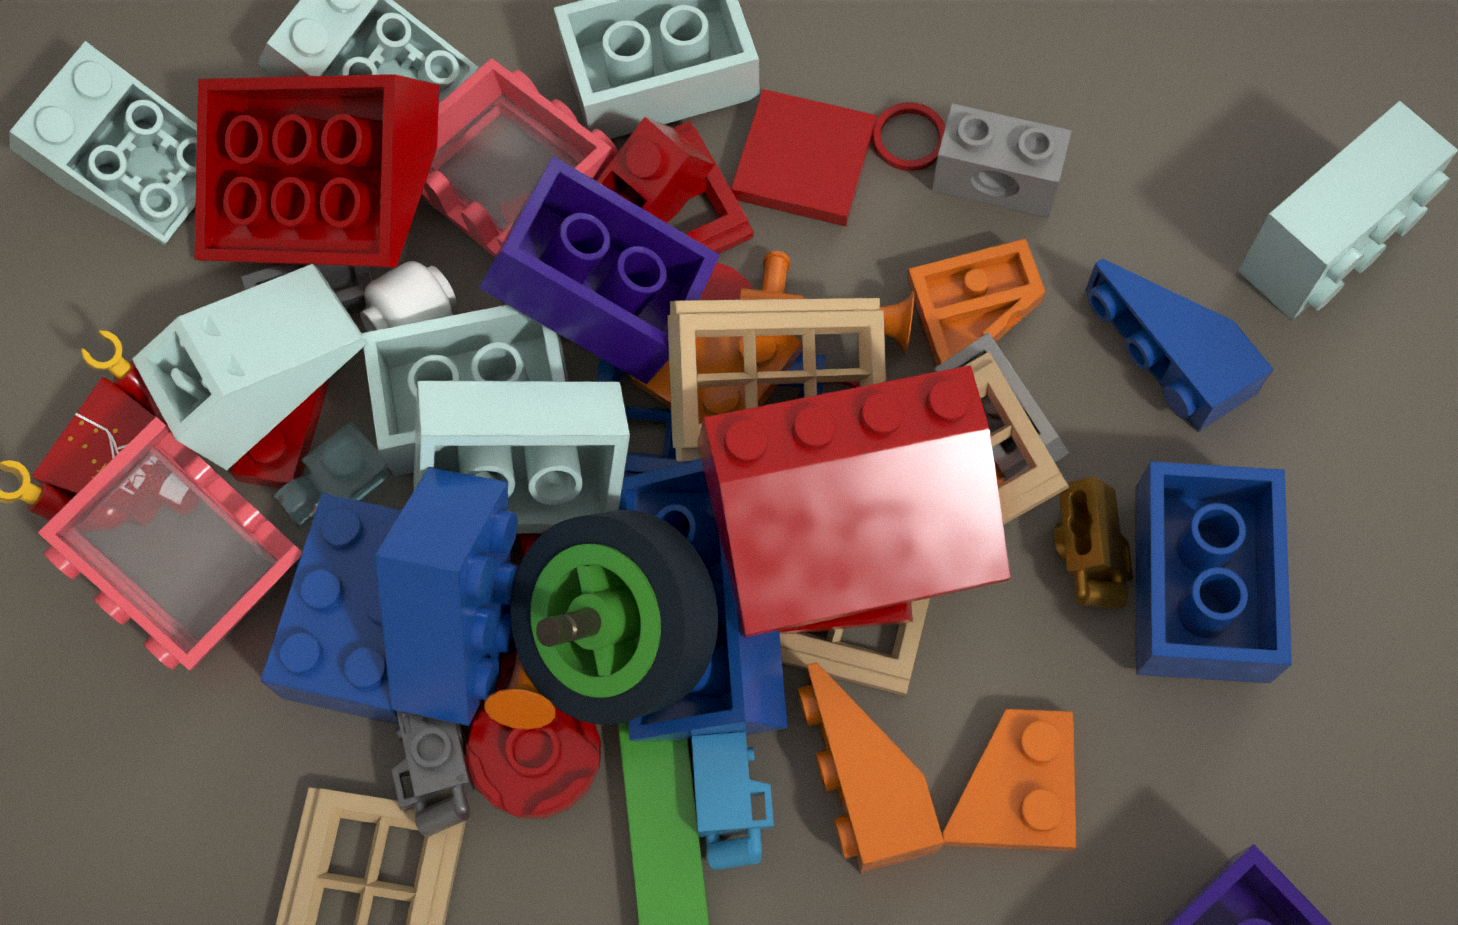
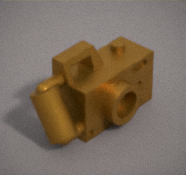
(1093, 543)

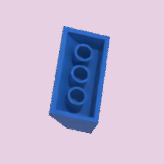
(745, 674)

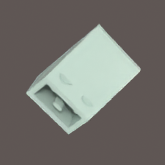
(362, 40)
(112, 144)
(247, 362)

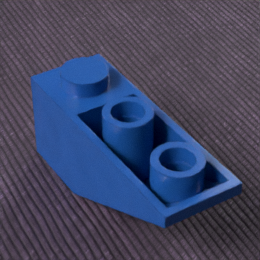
(1189, 349)

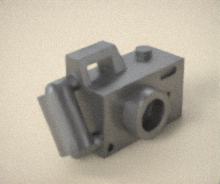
(436, 771)

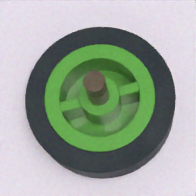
(613, 616)

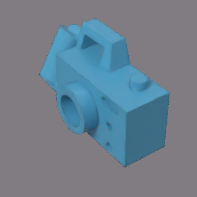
(725, 799)

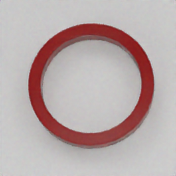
(903, 108)

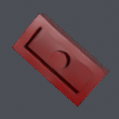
(279, 453)

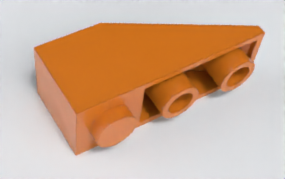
(878, 786)

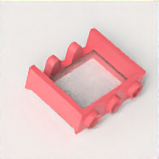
(496, 145)
(169, 546)

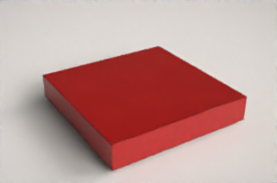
(804, 157)

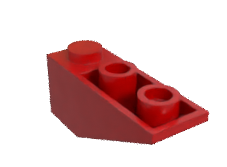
(656, 170)

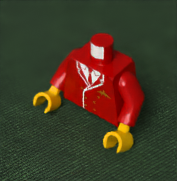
(93, 437)

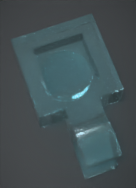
(341, 467)

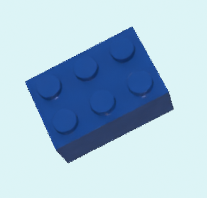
(1212, 573)
(447, 595)
(331, 626)

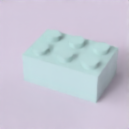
(656, 59)
(1348, 212)
(460, 347)
(548, 439)

